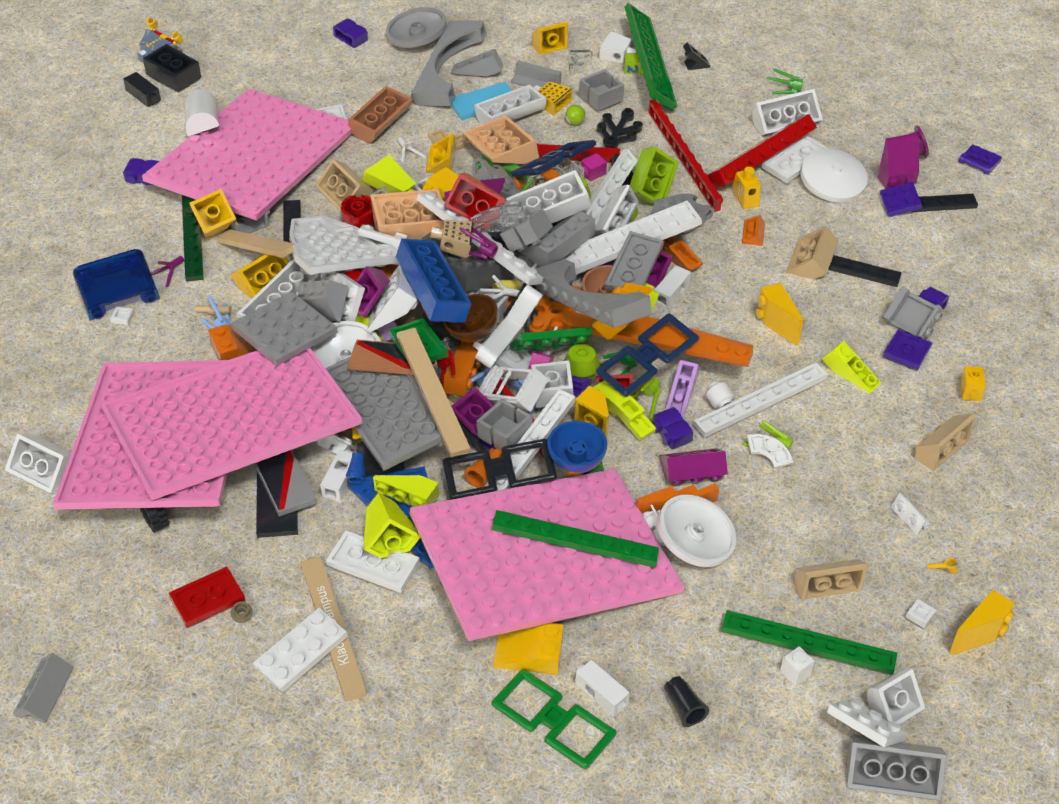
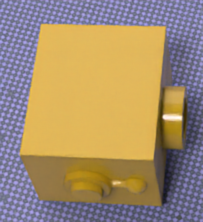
(972, 383)

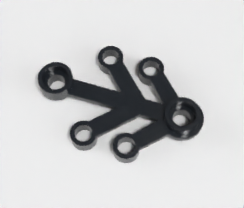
(614, 140)

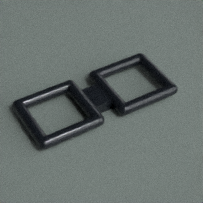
(499, 468)

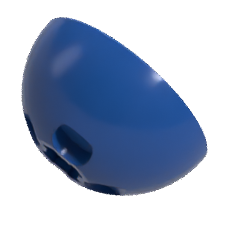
(577, 446)

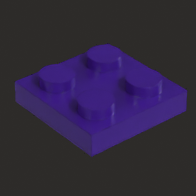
(900, 199)
(907, 349)

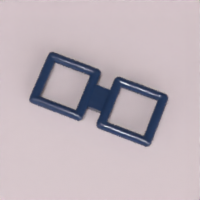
(553, 158)
(647, 354)

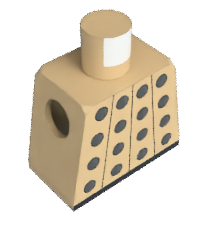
(452, 238)

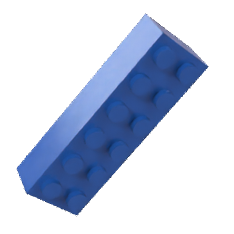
(433, 280)

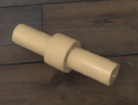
(209, 309)

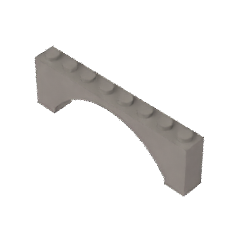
(432, 89)
(607, 308)

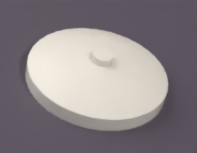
(834, 175)
(342, 343)
(696, 530)

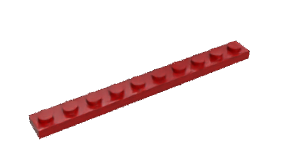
(685, 156)

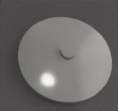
(416, 27)

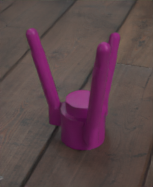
(486, 247)

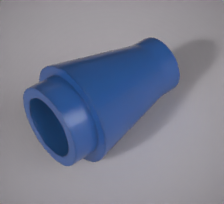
(356, 469)

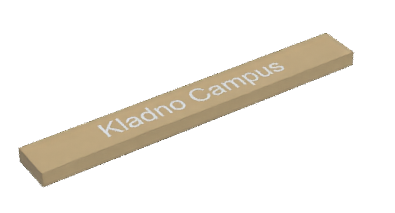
(342, 655)

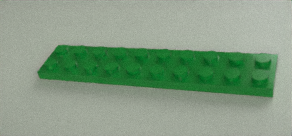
(650, 57)

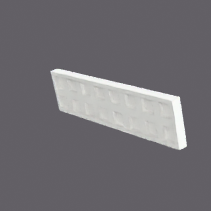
(658, 225)

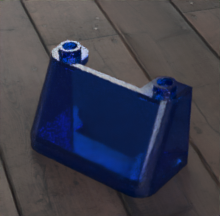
(113, 281)

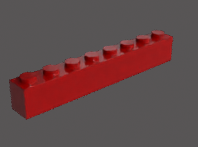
(762, 150)

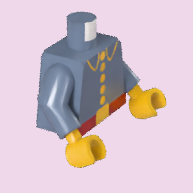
(154, 39)

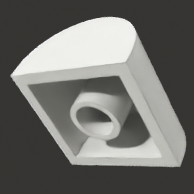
(896, 697)

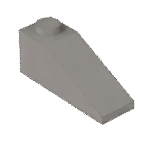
(480, 65)

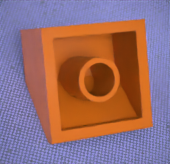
(228, 343)

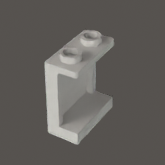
(913, 314)

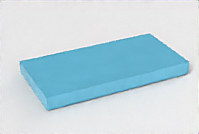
(464, 103)

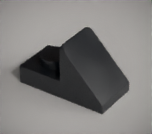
(695, 59)

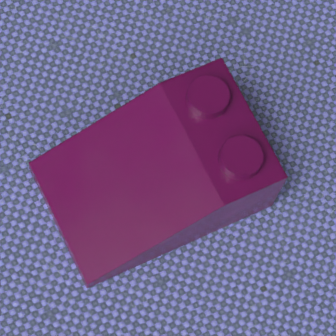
(899, 161)

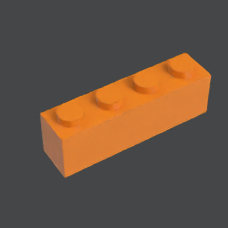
(465, 367)

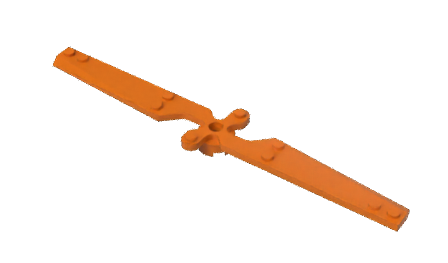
(667, 338)

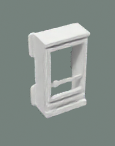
(528, 393)

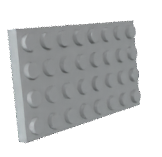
(392, 413)

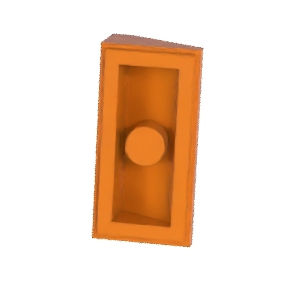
(753, 231)

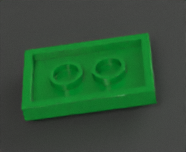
(430, 341)

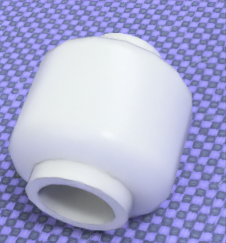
(719, 394)

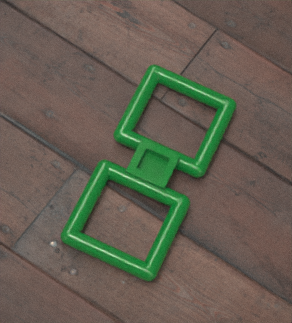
(554, 718)

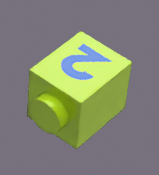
(632, 64)

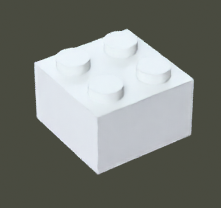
(559, 379)

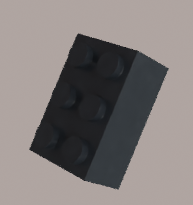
(172, 67)

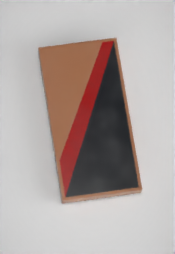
(378, 357)

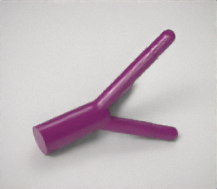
(171, 265)

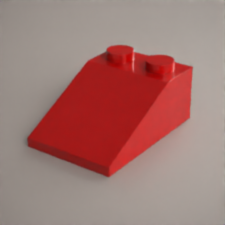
(472, 196)

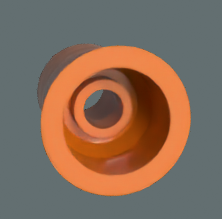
(476, 472)

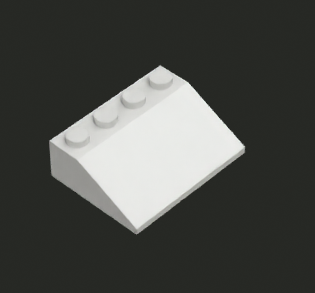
(394, 301)

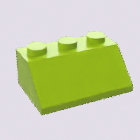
(653, 175)

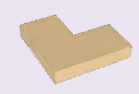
(460, 141)

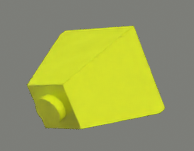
(389, 175)
(388, 528)

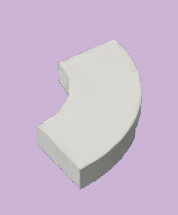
(771, 448)

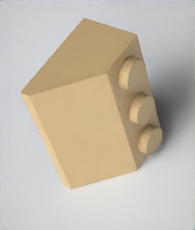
(340, 182)
(813, 254)
(945, 441)
(830, 578)

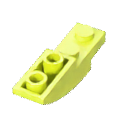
(627, 410)

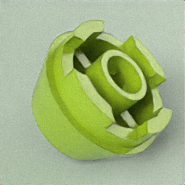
(582, 361)

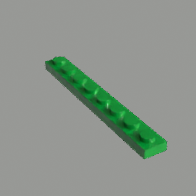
(575, 538)
(810, 642)

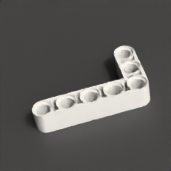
(509, 327)

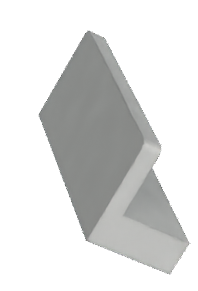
(534, 75)
(44, 688)

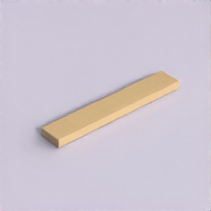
(256, 243)

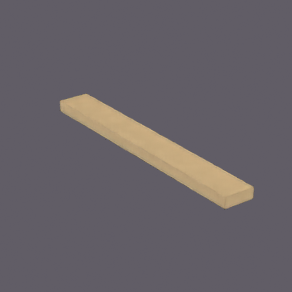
(433, 392)

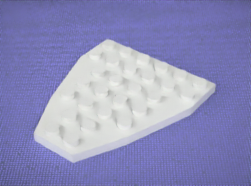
(334, 246)

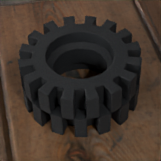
(155, 518)

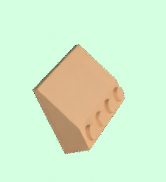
(503, 141)
(404, 214)

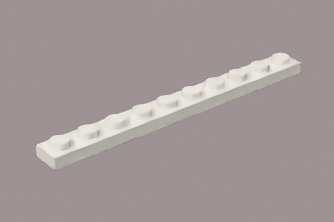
(503, 256)

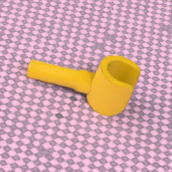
(945, 565)

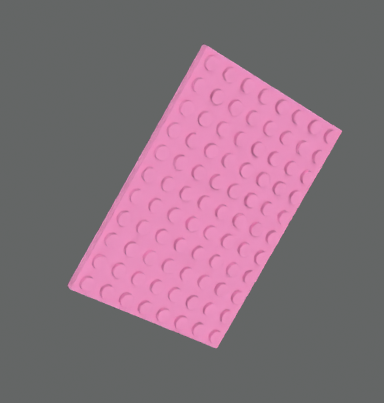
(253, 153)
(226, 418)
(98, 467)
(521, 583)

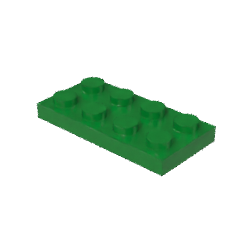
(550, 339)

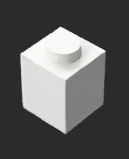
(797, 666)

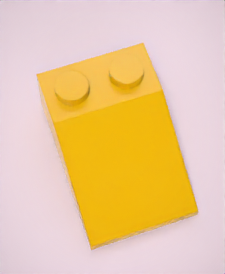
(779, 312)
(984, 623)
(531, 649)

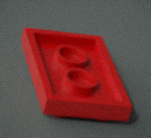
(206, 596)

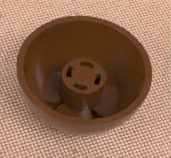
(479, 322)

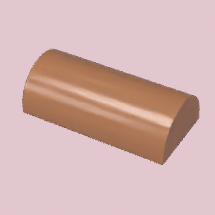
(378, 114)

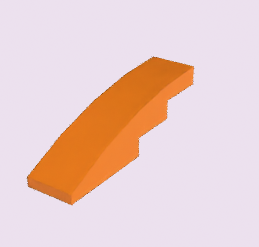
(681, 253)
(660, 497)

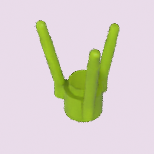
(650, 388)
(783, 438)

